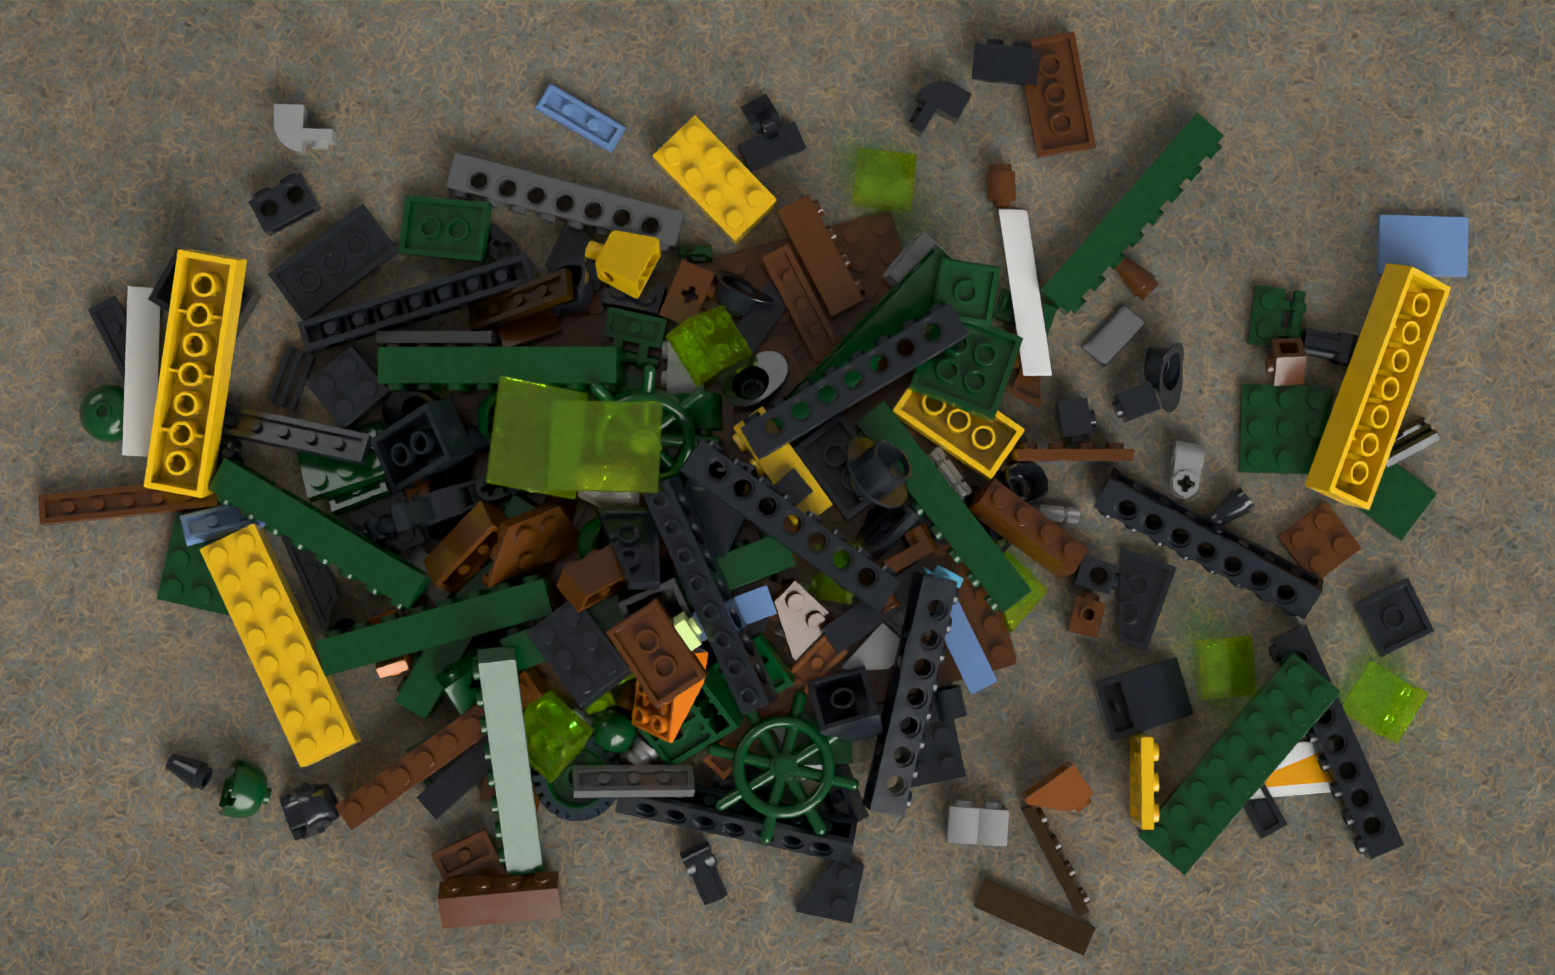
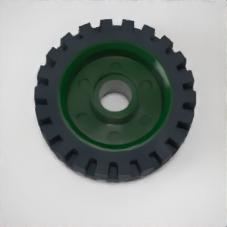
(559, 794)

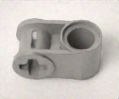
(1187, 464)

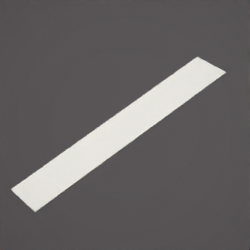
(1025, 292)
(140, 371)

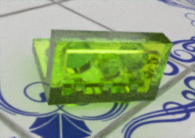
(708, 344)
(1383, 702)

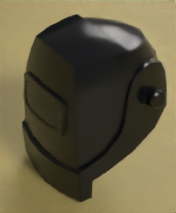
(581, 287)
(310, 809)

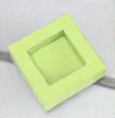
(689, 630)

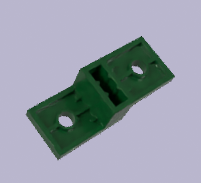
(715, 708)

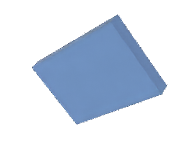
(1425, 242)

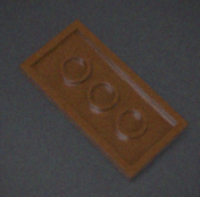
(1059, 101)

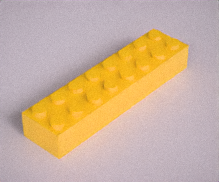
(195, 372)
(1377, 385)
(280, 644)

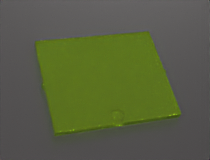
(523, 433)
(605, 446)

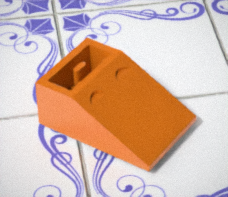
(669, 717)

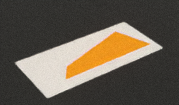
(1298, 773)

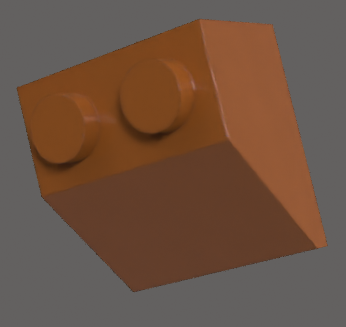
(1060, 790)

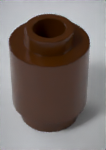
(1000, 185)

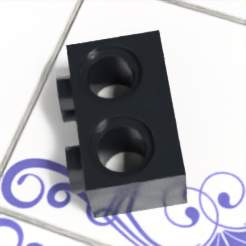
(288, 212)

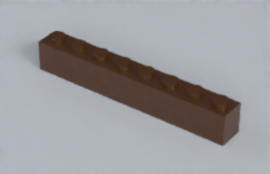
(427, 758)

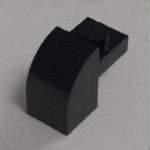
(940, 98)

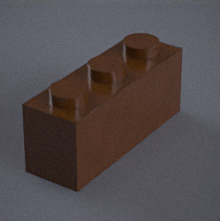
(465, 548)

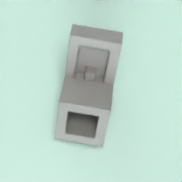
(293, 131)

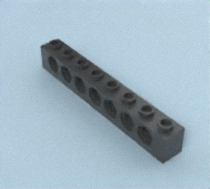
(466, 168)

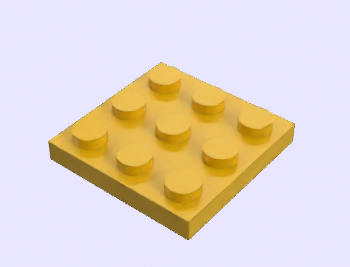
(1143, 781)

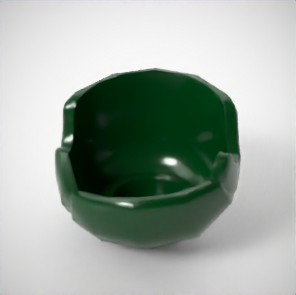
(613, 730)

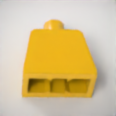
(625, 260)

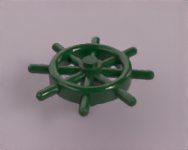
(675, 409)
(781, 768)

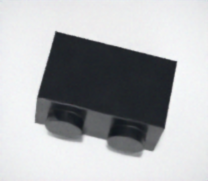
(1005, 63)

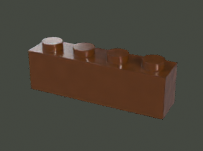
(820, 256)
(1027, 529)
(597, 576)
(500, 899)

